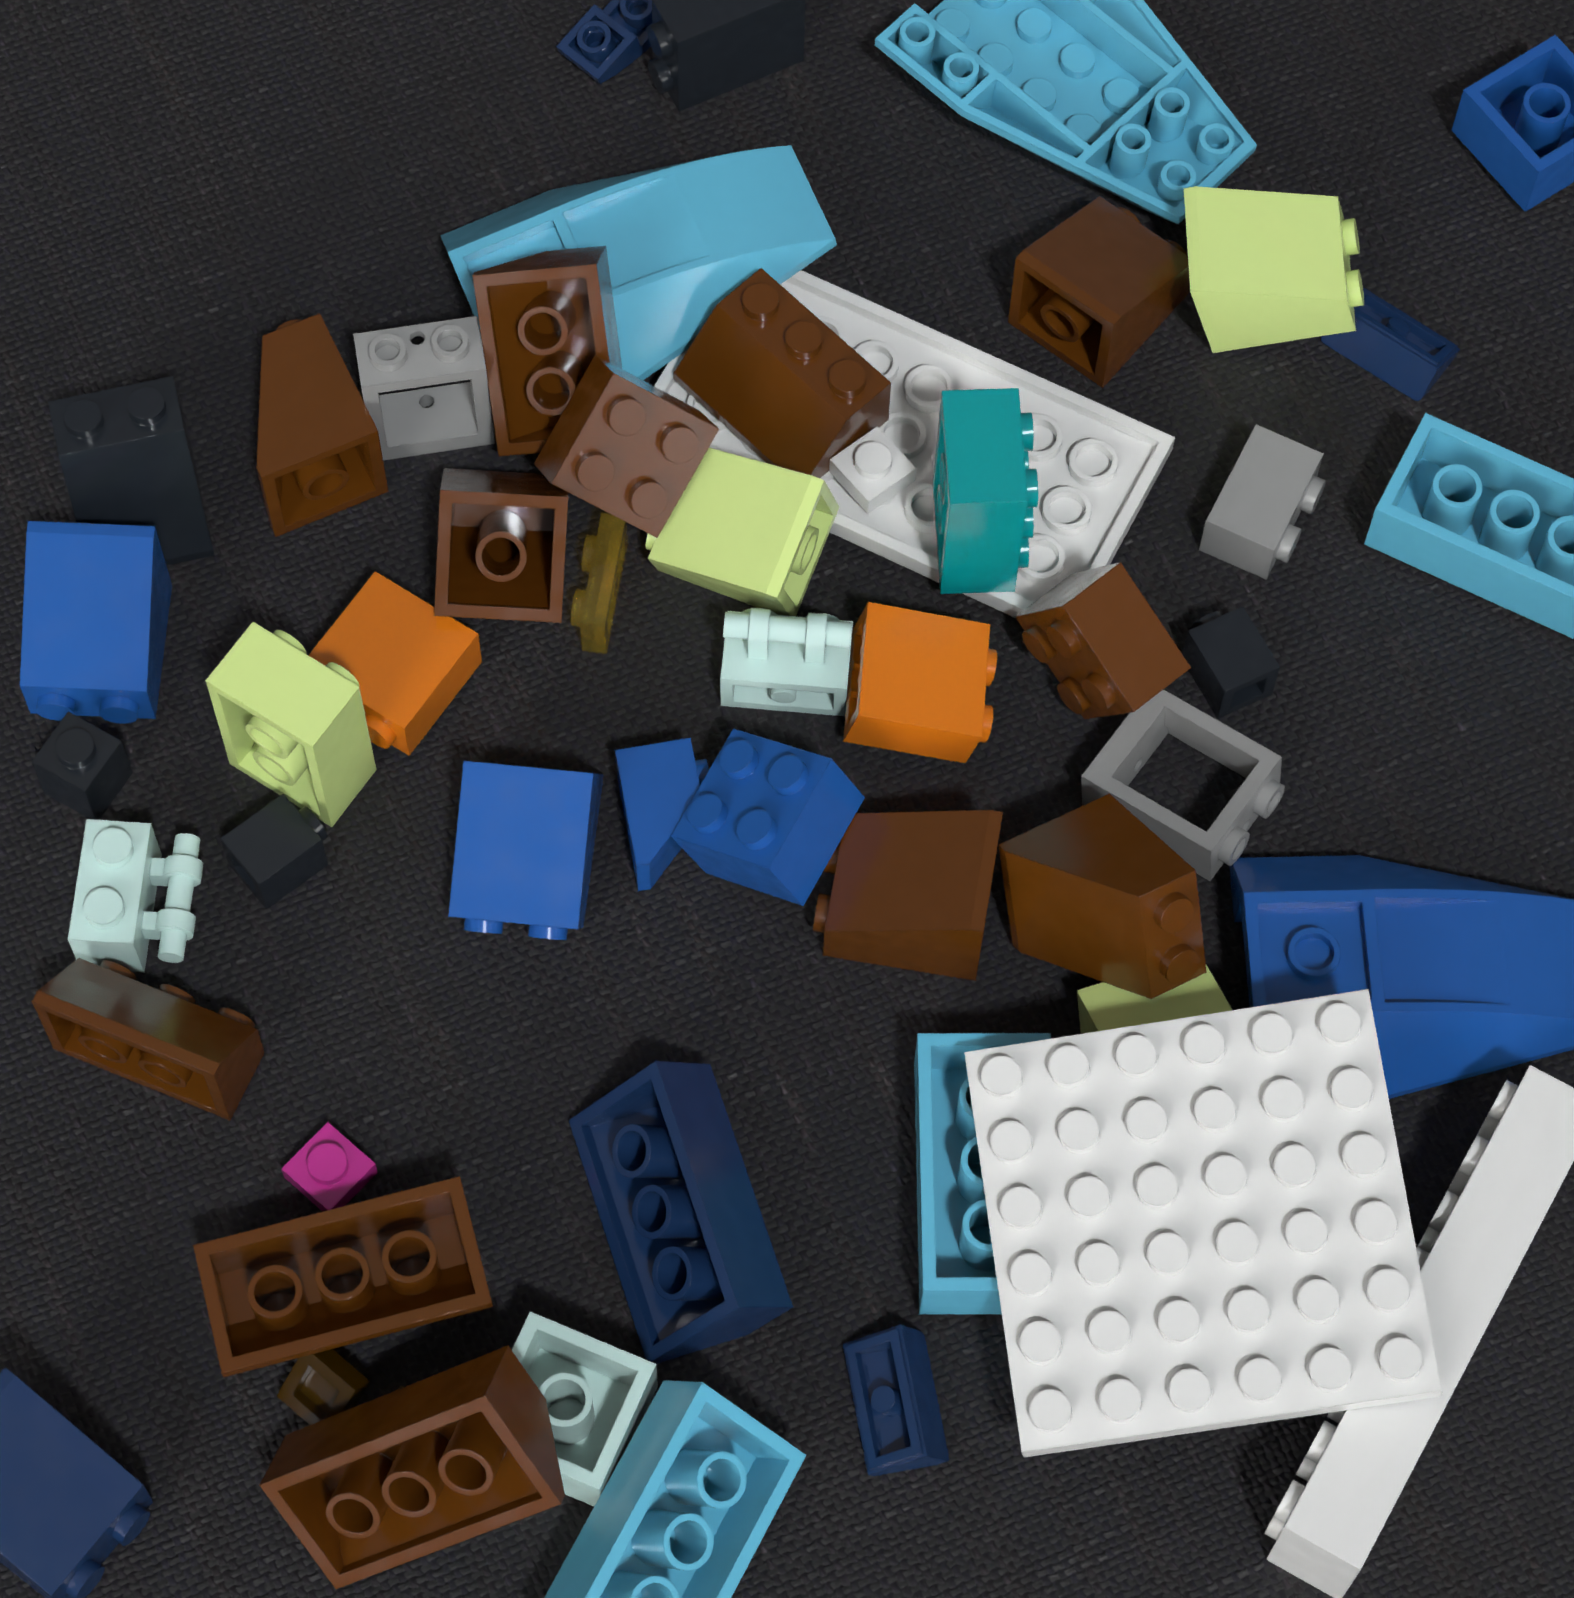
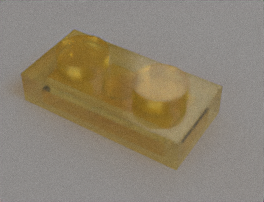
(595, 607)

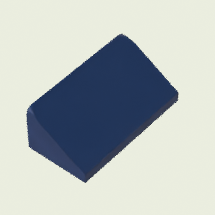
(1394, 347)
(895, 1401)

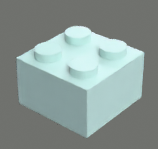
(591, 1396)

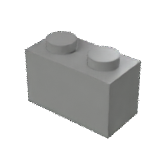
(1262, 501)

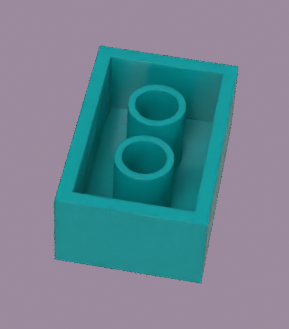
(983, 490)

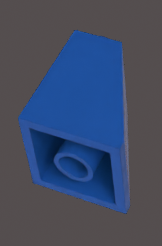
(93, 620)
(524, 848)

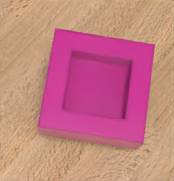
(329, 1169)

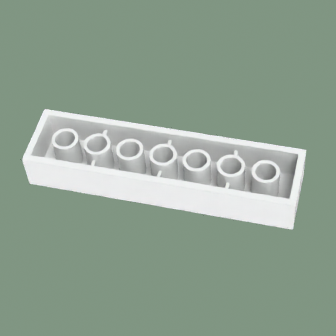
(1465, 1270)

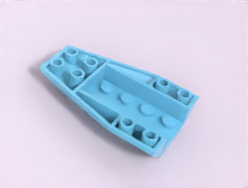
(1081, 87)
(671, 239)

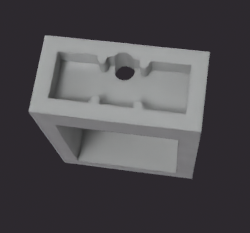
(456, 414)
(1136, 742)

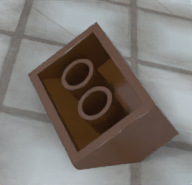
(538, 336)
(782, 378)
(150, 1035)

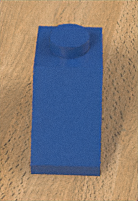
(654, 792)

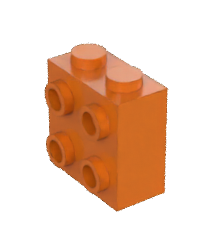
(402, 658)
(919, 683)

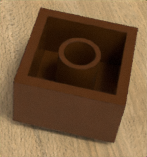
(626, 446)
(1101, 642)

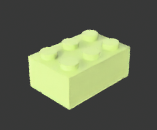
(292, 722)

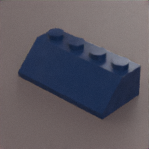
(679, 1211)

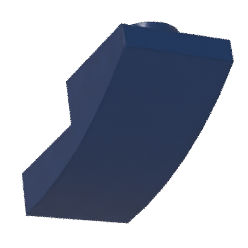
(609, 38)

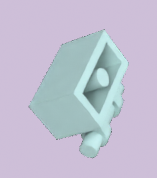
(786, 662)
(118, 893)

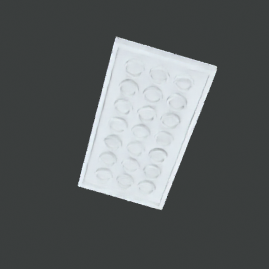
(1087, 457)

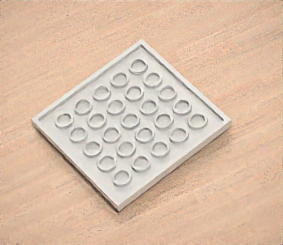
(1200, 1225)

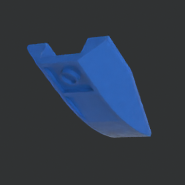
(1453, 964)

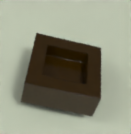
(322, 1386)

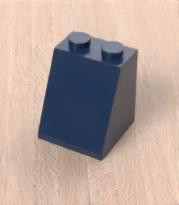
(59, 1497)

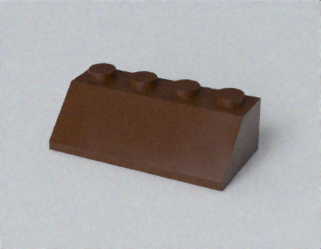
(341, 1276)
(418, 1469)

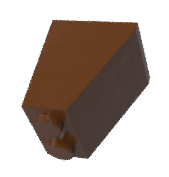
(1097, 288)
(313, 429)
(500, 546)
(911, 890)
(1105, 900)

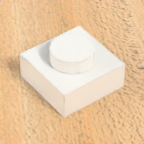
(872, 469)

